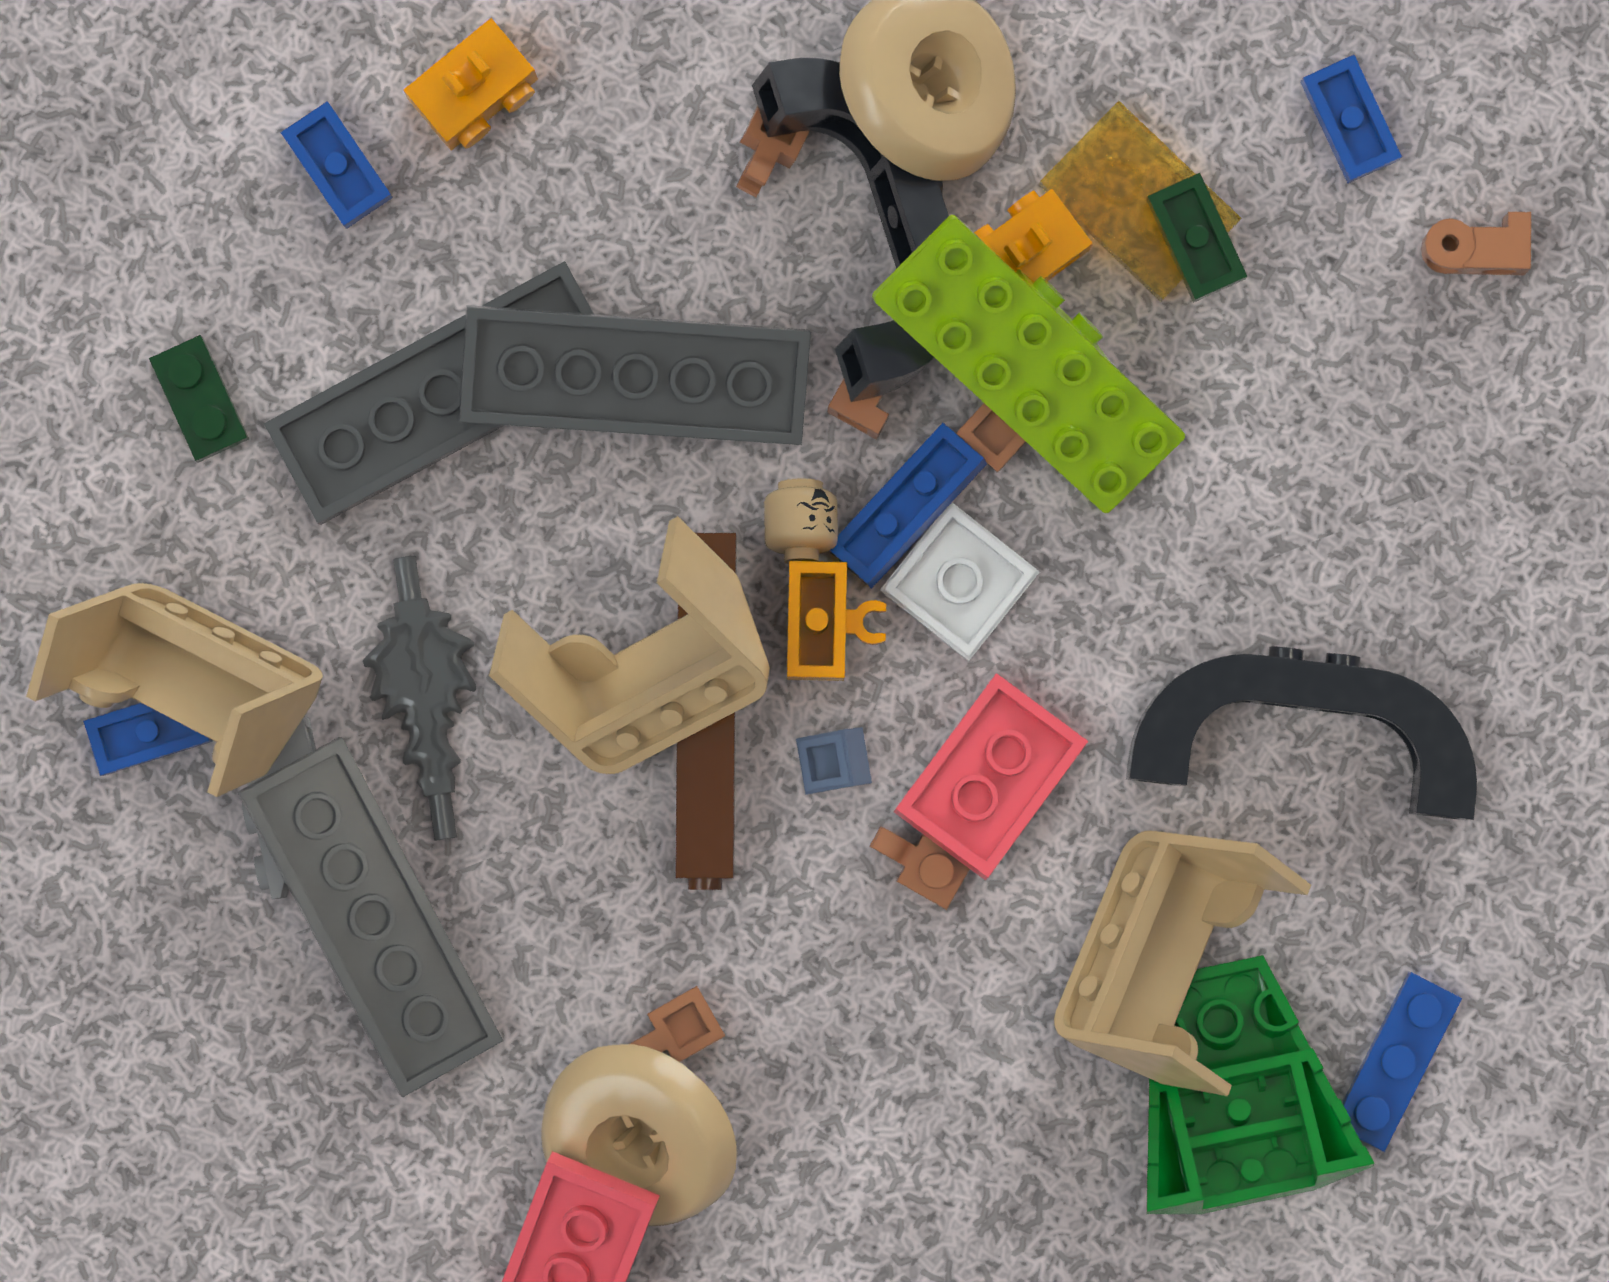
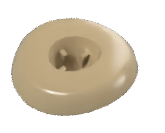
(929, 84)
(645, 1124)

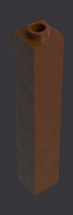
(707, 782)

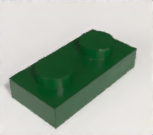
(1196, 237)
(199, 398)

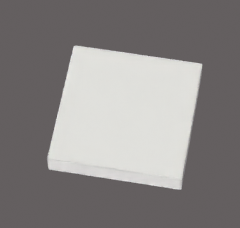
(959, 581)

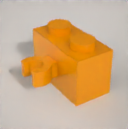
(472, 86)
(1039, 236)
(821, 621)

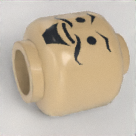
(800, 520)

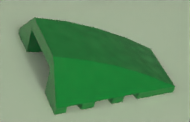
(1276, 1127)

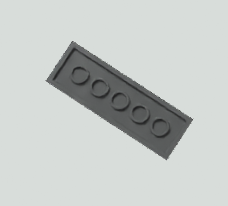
(634, 375)
(397, 411)
(370, 916)

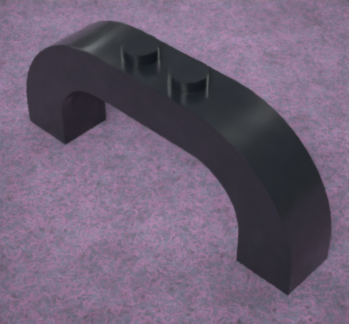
(809, 97)
(1438, 747)

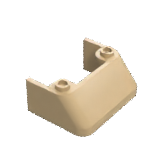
(184, 665)
(657, 690)
(1149, 945)

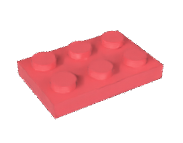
(990, 776)
(580, 1226)

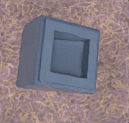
(833, 760)

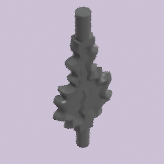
(419, 675)

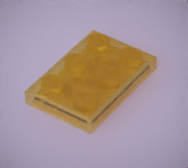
(1106, 192)

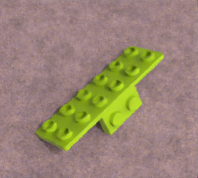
(1029, 362)

